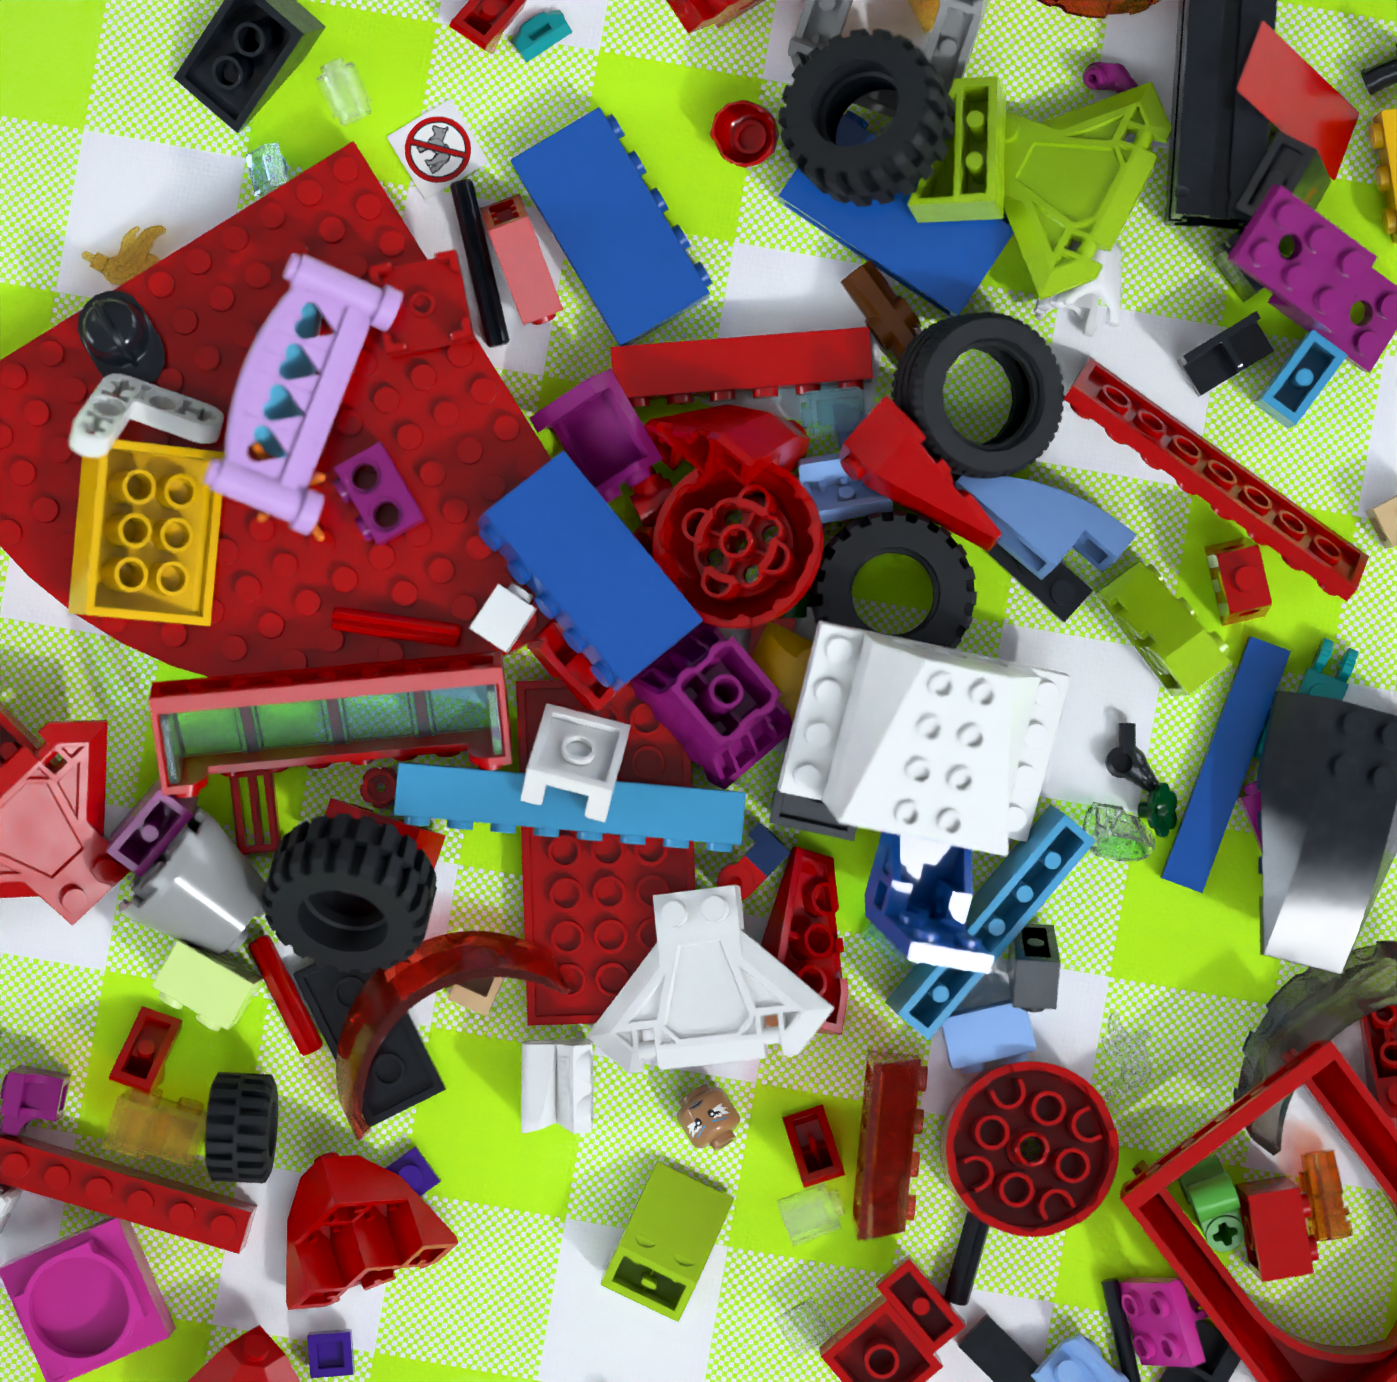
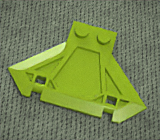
(1078, 182)

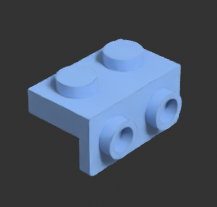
(836, 493)

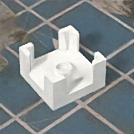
(576, 755)

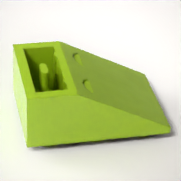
(667, 1241)

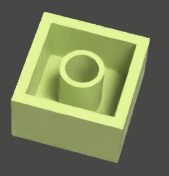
(207, 984)

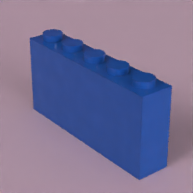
(612, 227)
(930, 258)
(588, 572)

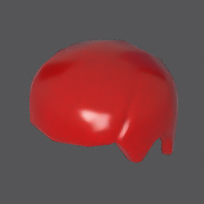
(744, 133)

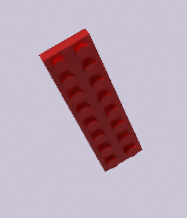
(1217, 479)

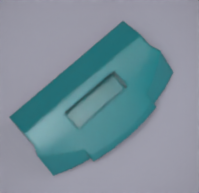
(540, 33)

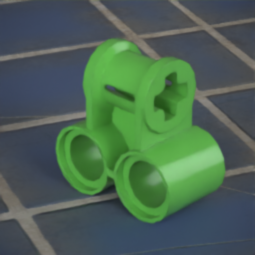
(1214, 1202)

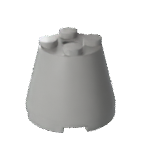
(198, 889)

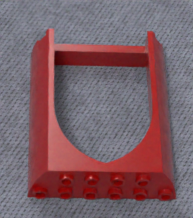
(1261, 1344)

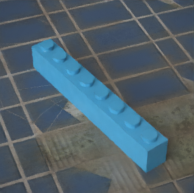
(634, 813)

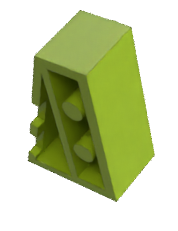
(972, 172)

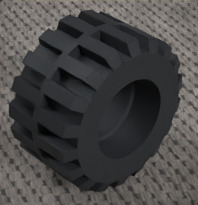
(241, 1127)

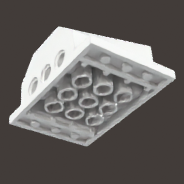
(922, 738)

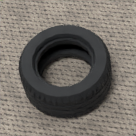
(1034, 392)

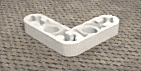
(139, 402)

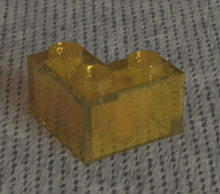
(157, 1127)

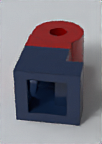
(756, 863)

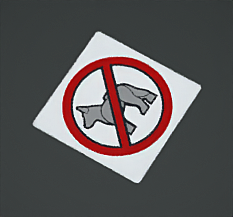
(437, 149)

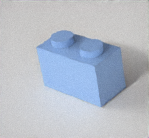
(987, 1035)

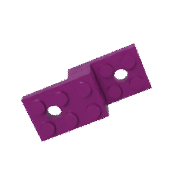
(1319, 277)

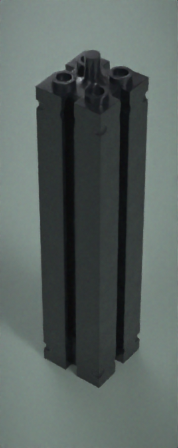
(1215, 129)

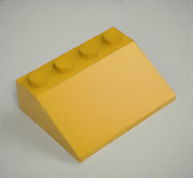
(146, 535)

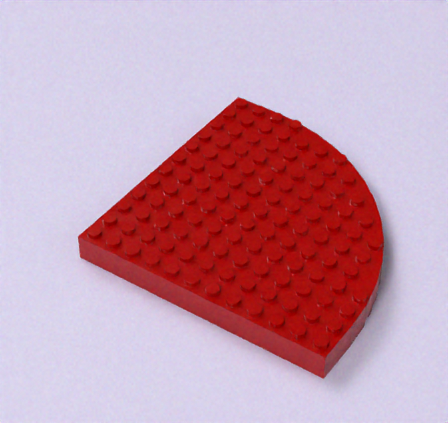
(276, 589)

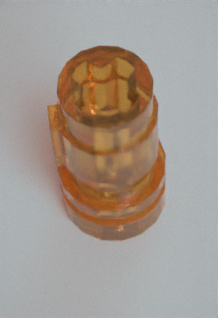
(1324, 1188)

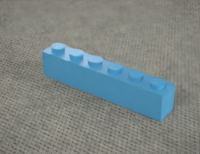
(995, 917)

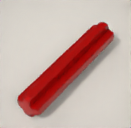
(396, 626)
(285, 995)

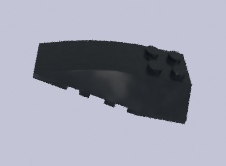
(1324, 825)

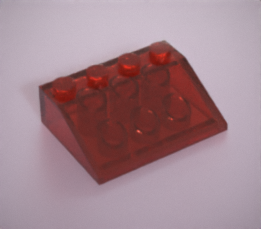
(886, 1144)

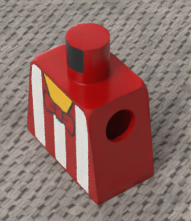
(1238, 580)

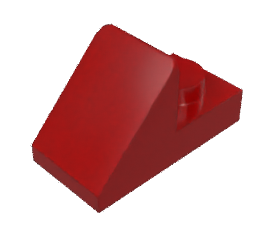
(486, 21)
(146, 1050)

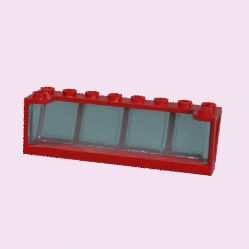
(330, 718)

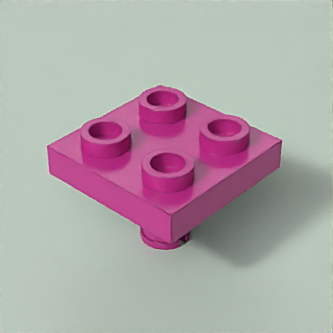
(1163, 1321)

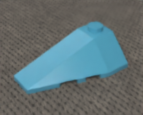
(294, 367)

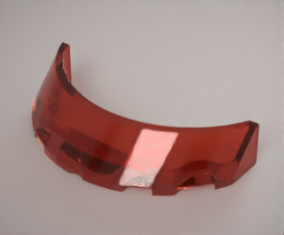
(433, 966)

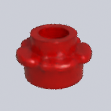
(369, 787)

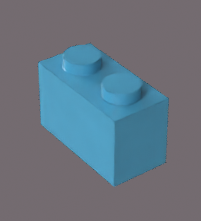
(1300, 379)

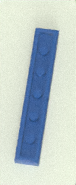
(1225, 764)

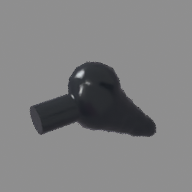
(1129, 761)

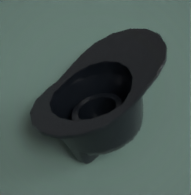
(121, 337)

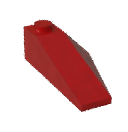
(892, 462)
(805, 932)

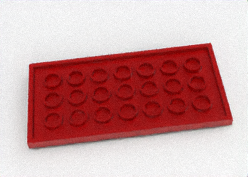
(596, 897)

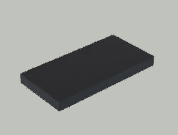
(402, 1066)

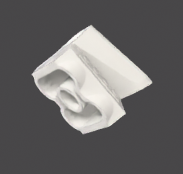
(557, 1084)

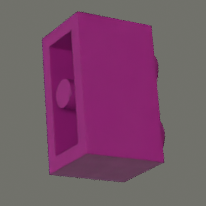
(149, 828)

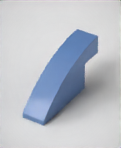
(1046, 522)

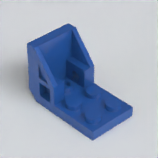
(922, 899)

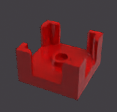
(432, 304)

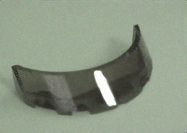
(1308, 1010)

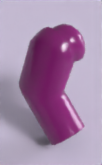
(1108, 77)

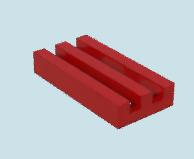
(272, 809)

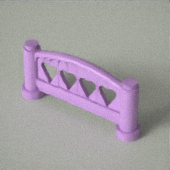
(282, 483)

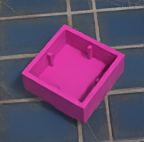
(87, 1299)

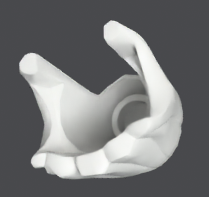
(1084, 298)

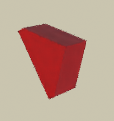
(813, 1146)

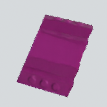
(715, 703)

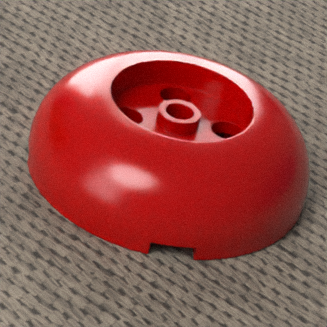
(695, 525)

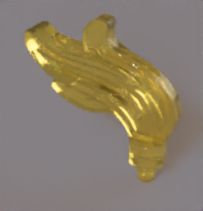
(132, 258)

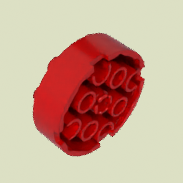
(984, 1155)

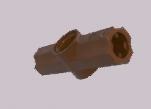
(886, 315)

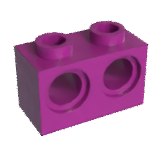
(387, 489)

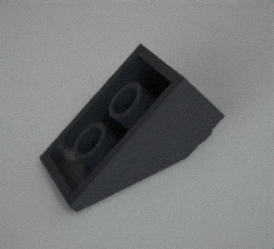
(247, 56)

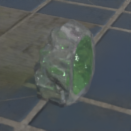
(1117, 834)

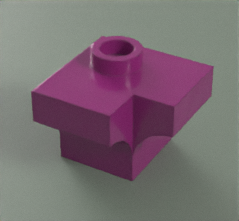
(31, 1095)

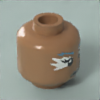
(708, 1117)

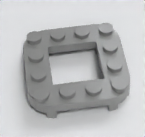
(947, 47)

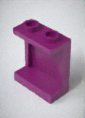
(601, 434)

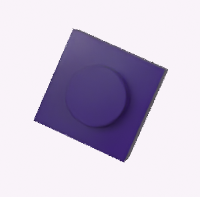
(415, 1171)
(331, 1353)

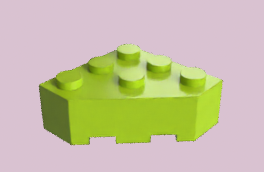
(1164, 630)

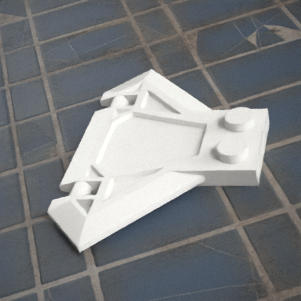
(707, 991)

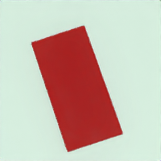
(1297, 98)

